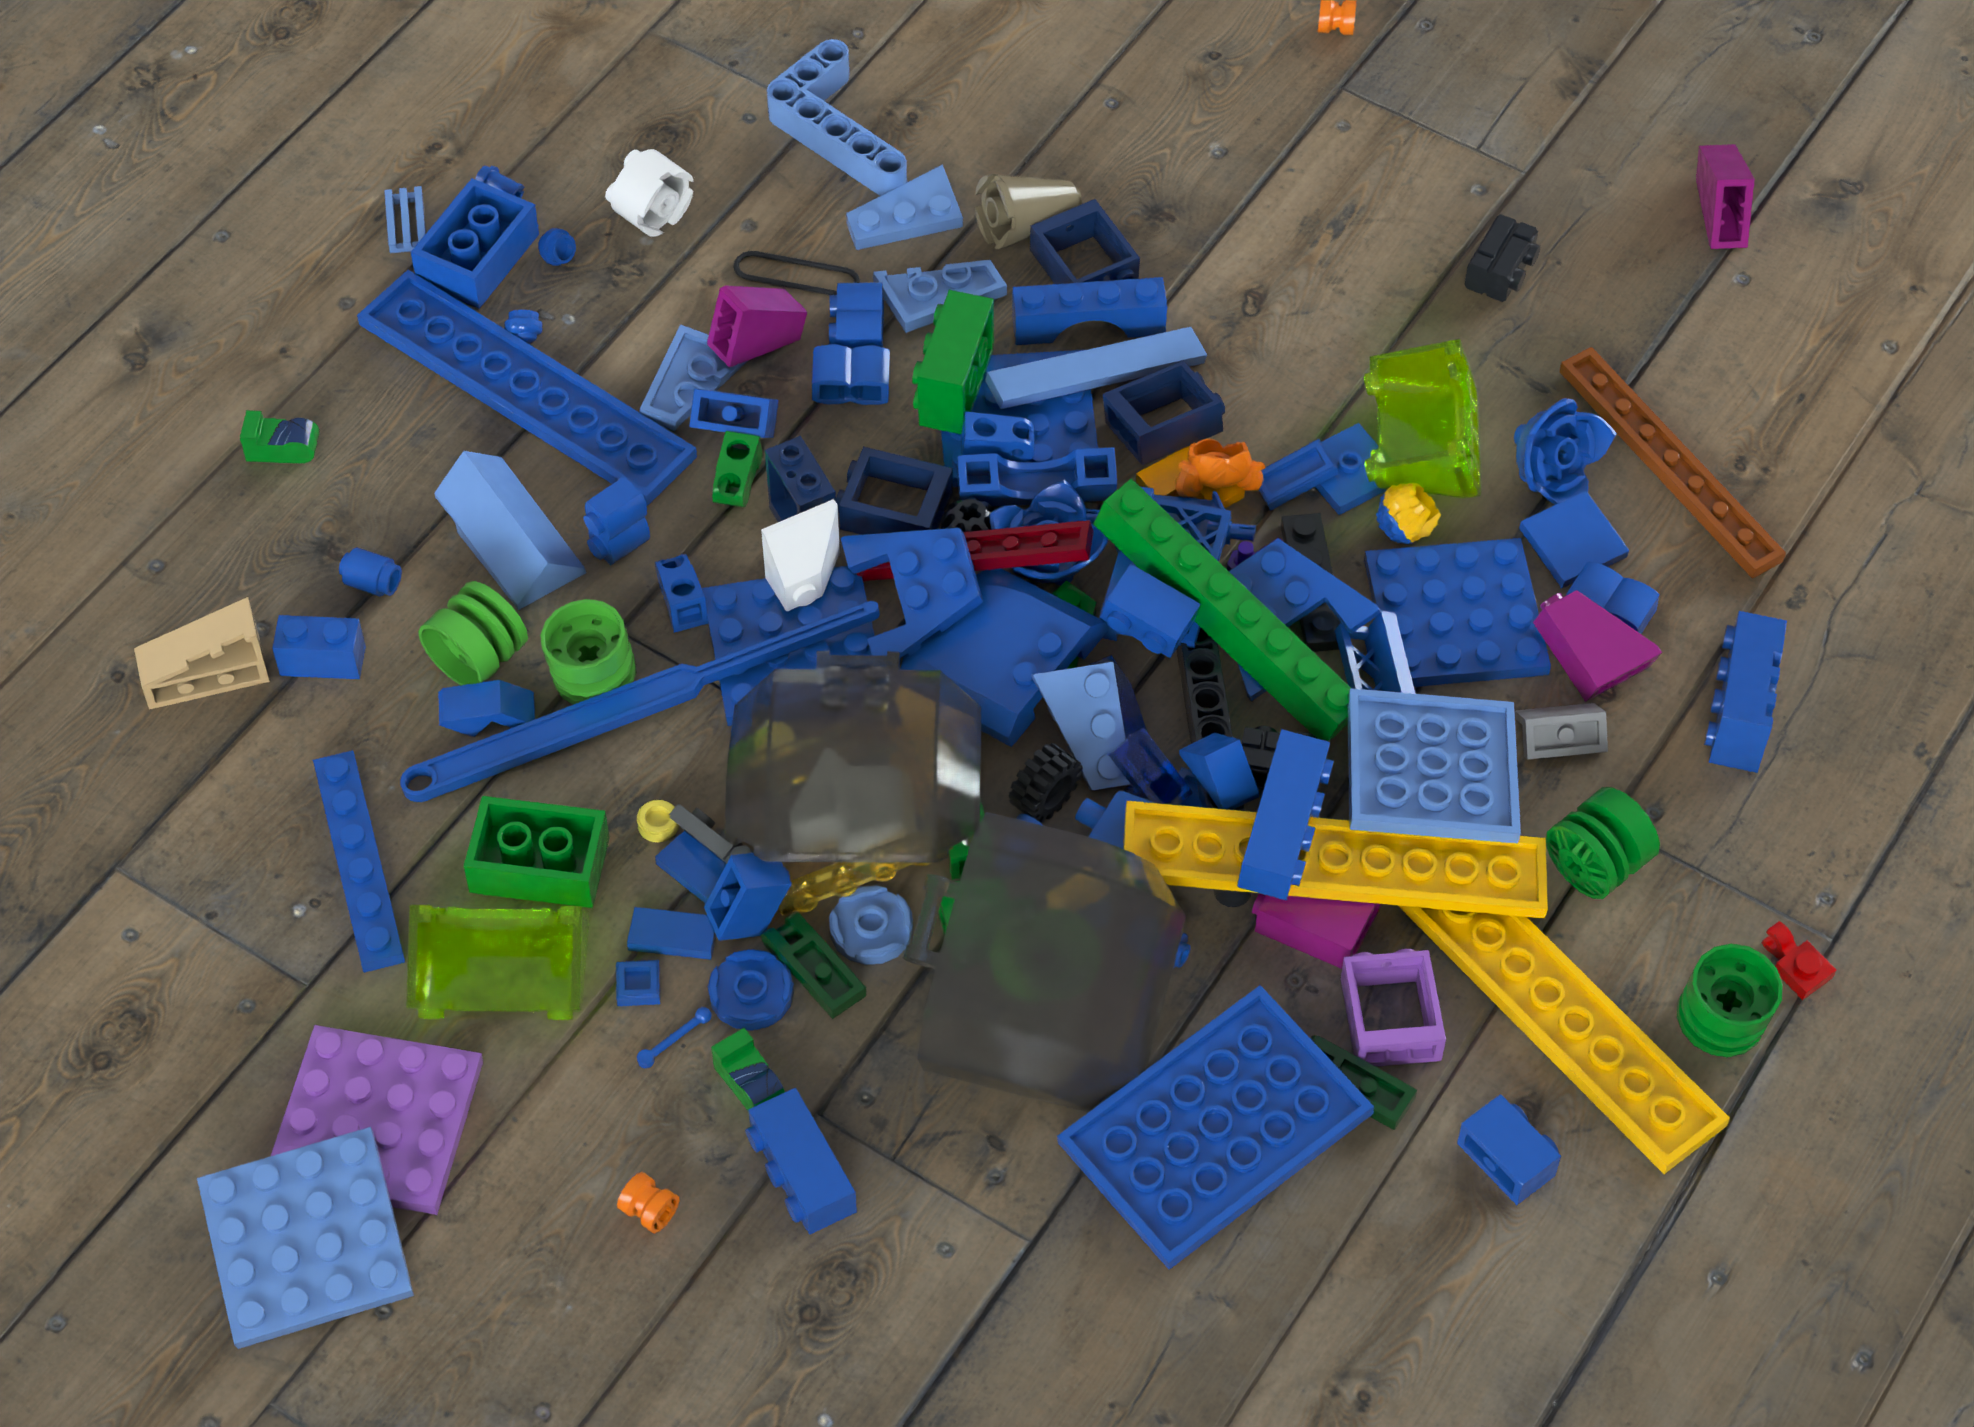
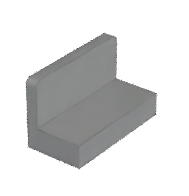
(1563, 730)

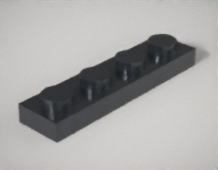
(1307, 536)

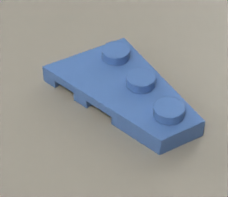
(906, 212)
(917, 293)
(685, 367)
(1089, 717)

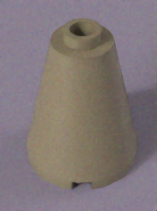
(1017, 202)

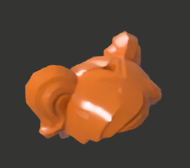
(1217, 468)

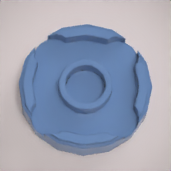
(871, 925)

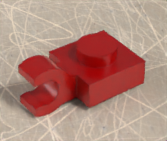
(1799, 966)

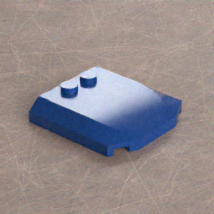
(1005, 642)

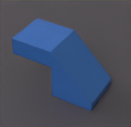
(475, 705)

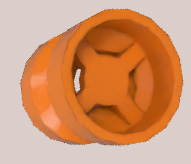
(1337, 16)
(649, 1203)

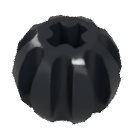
(968, 515)

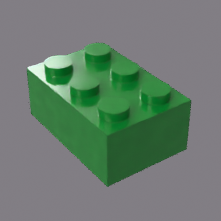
(954, 361)
(537, 851)

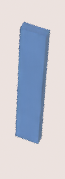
(1094, 367)

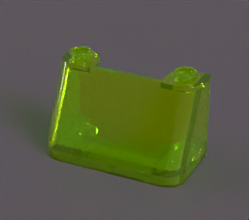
(1426, 420)
(497, 960)

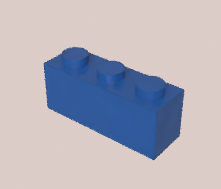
(801, 1161)

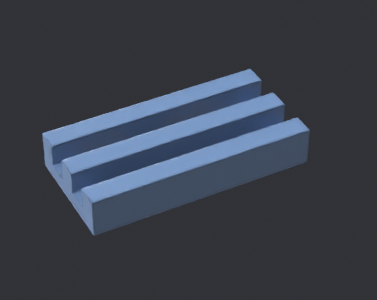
(403, 199)

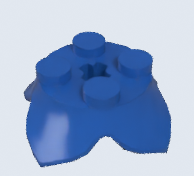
(1558, 447)
(1051, 505)

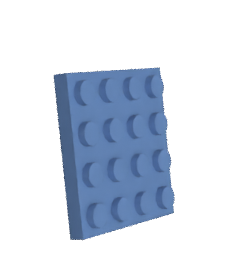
(1433, 766)
(304, 1237)

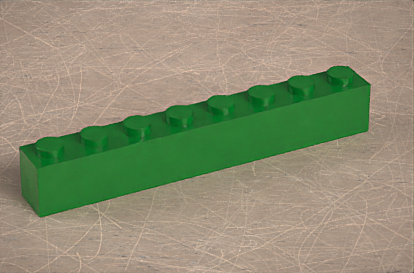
(1227, 610)

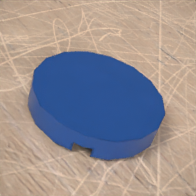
(750, 990)

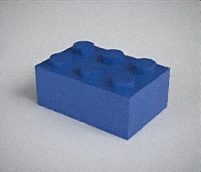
(476, 242)

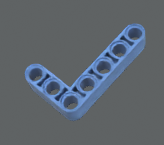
(800, 110)

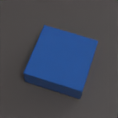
(638, 983)

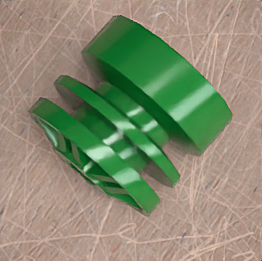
(1602, 842)
(1739, 982)

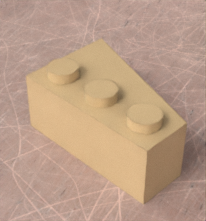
(203, 658)

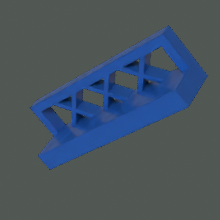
(1384, 657)

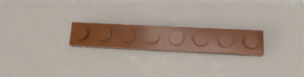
(1672, 463)

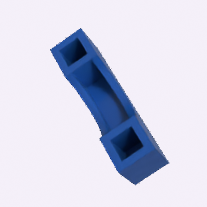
(1047, 310)
(1016, 483)

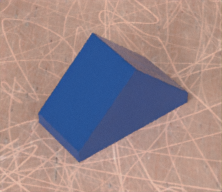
(1221, 770)

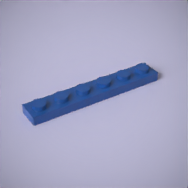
(358, 862)

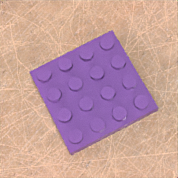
(400, 1088)

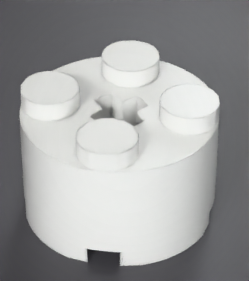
(650, 191)

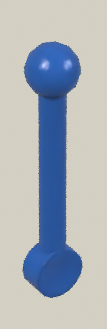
(647, 1057)

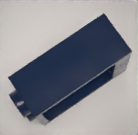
(1085, 222)
(1128, 402)
(795, 479)
(869, 519)

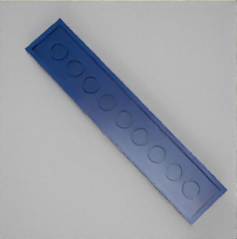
(526, 385)

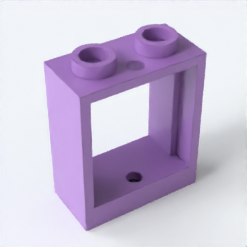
(1399, 1044)

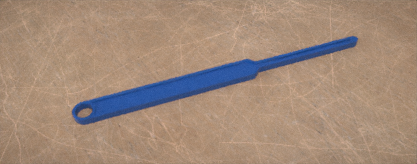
(612, 709)

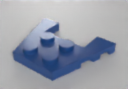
(931, 578)
(1295, 587)

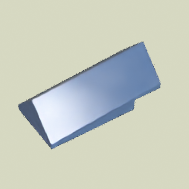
(506, 528)

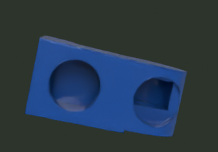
(999, 434)
(681, 593)

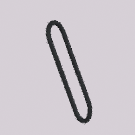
(794, 261)

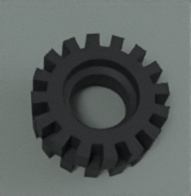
(1045, 782)

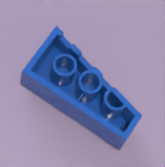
(1747, 692)

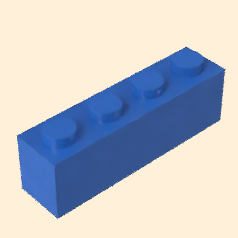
(1284, 815)

